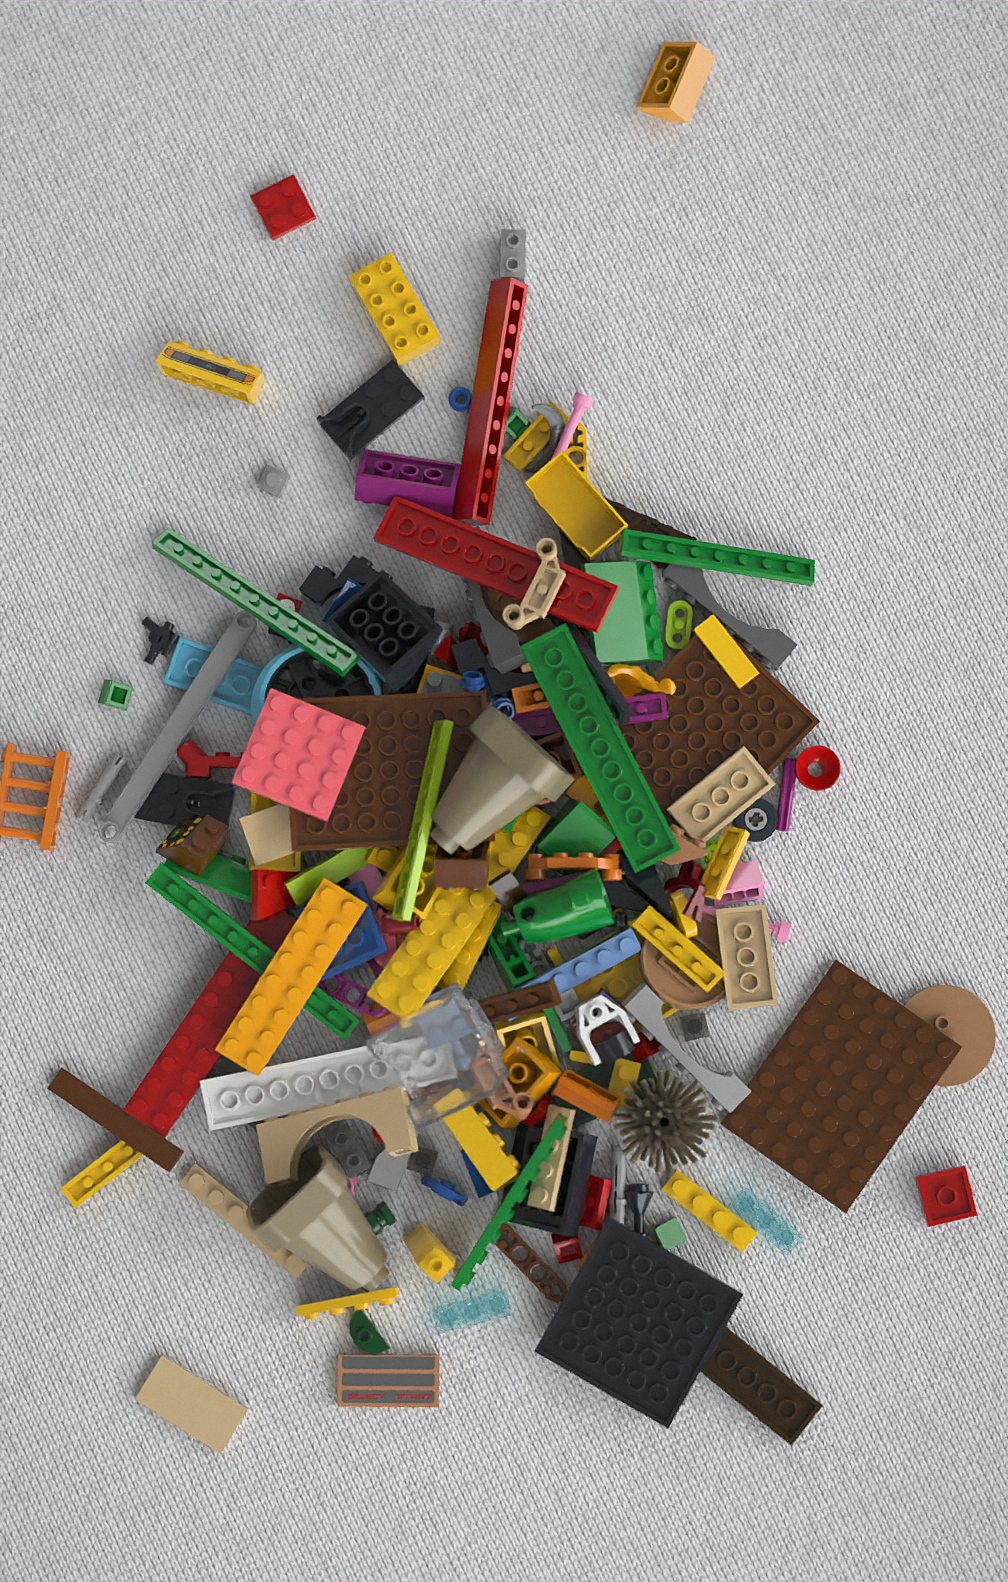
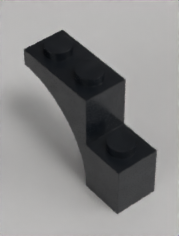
(322, 585)
(471, 658)

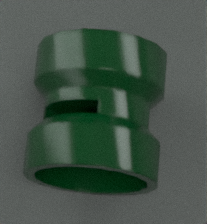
(385, 1217)

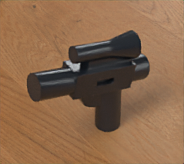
(160, 638)

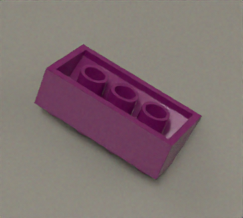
(411, 478)

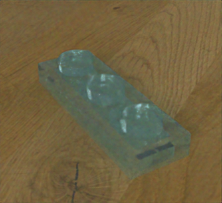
(766, 1221)
(472, 1311)

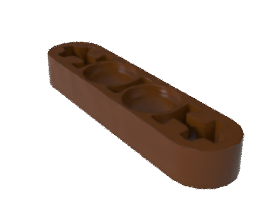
(531, 1260)

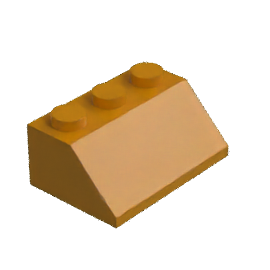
(676, 81)
(528, 1073)

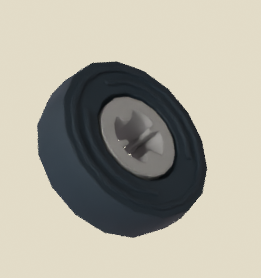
(765, 828)

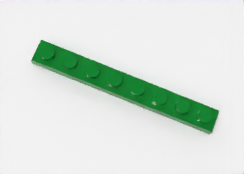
(717, 557)
(515, 1194)

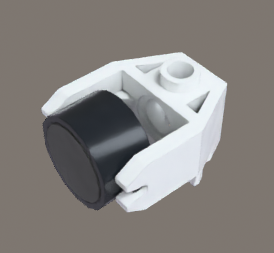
(613, 1046)

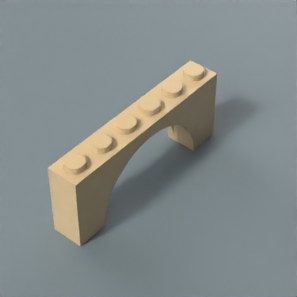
(284, 1138)

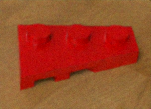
(269, 892)

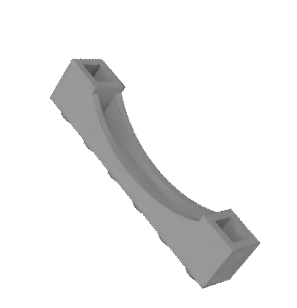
(644, 1007)

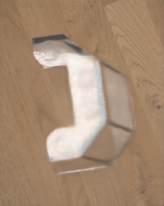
(442, 1056)

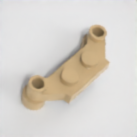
(542, 589)

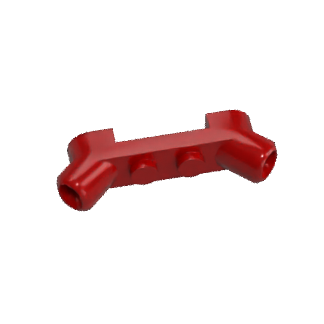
(199, 764)

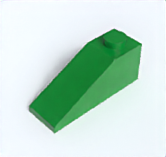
(509, 958)

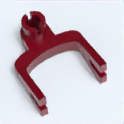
(689, 877)

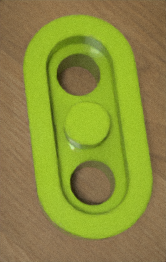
(678, 626)

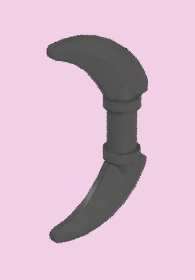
(556, 425)

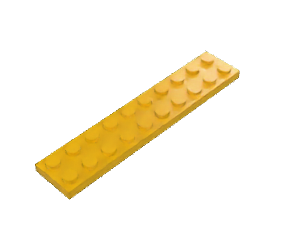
(449, 924)

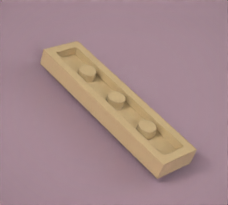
(546, 1186)

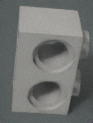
(513, 254)

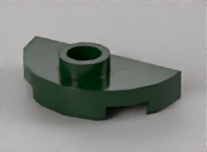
(366, 1334)

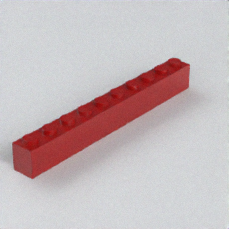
(490, 402)

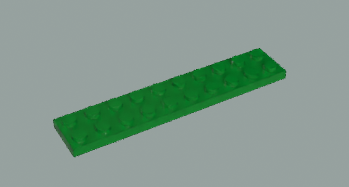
(600, 748)

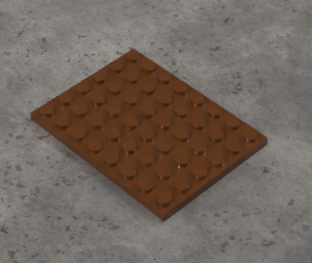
(711, 722)
(387, 768)
(841, 1086)

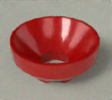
(829, 763)

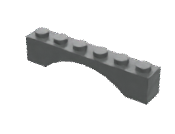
(502, 643)
(769, 644)

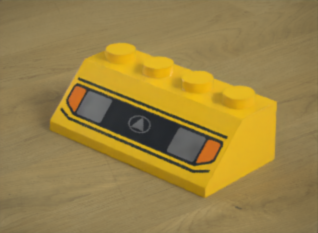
(210, 372)

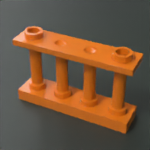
(54, 788)

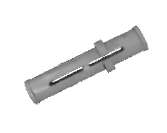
(100, 787)
(618, 1176)

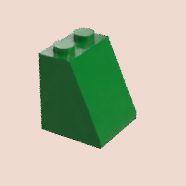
(573, 832)

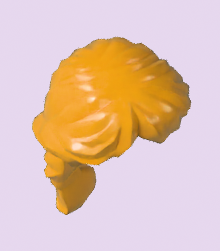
(632, 680)

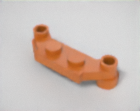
(585, 861)

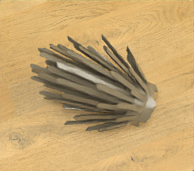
(681, 1128)

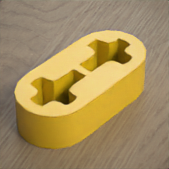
(683, 923)

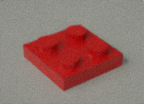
(283, 207)
(946, 1196)

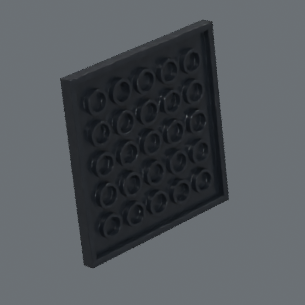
(638, 1322)

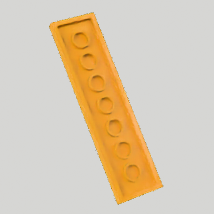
(291, 976)

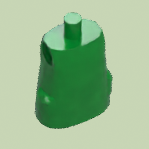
(562, 911)

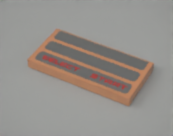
(388, 1380)

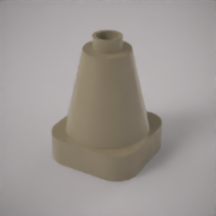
(495, 782)
(321, 1223)

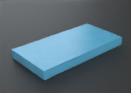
(234, 690)

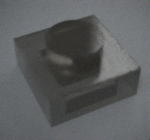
(694, 1026)
(423, 1161)

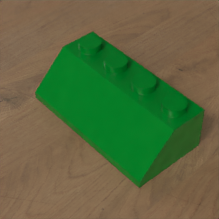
(223, 874)

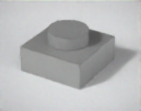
(273, 481)
(567, 1008)

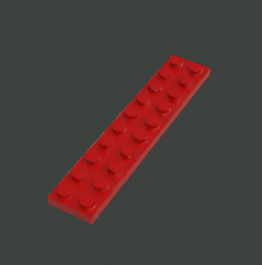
(490, 561)
(192, 1047)

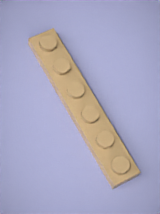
(233, 1211)

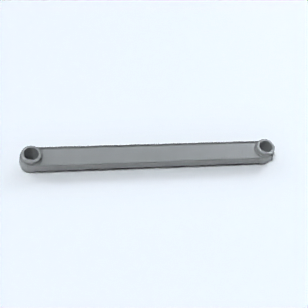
(177, 727)

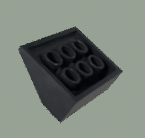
(386, 630)
(572, 1188)

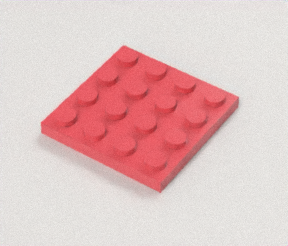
(298, 755)

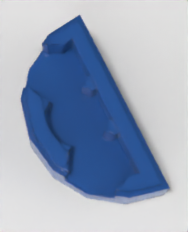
(444, 1189)

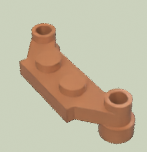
(515, 1104)

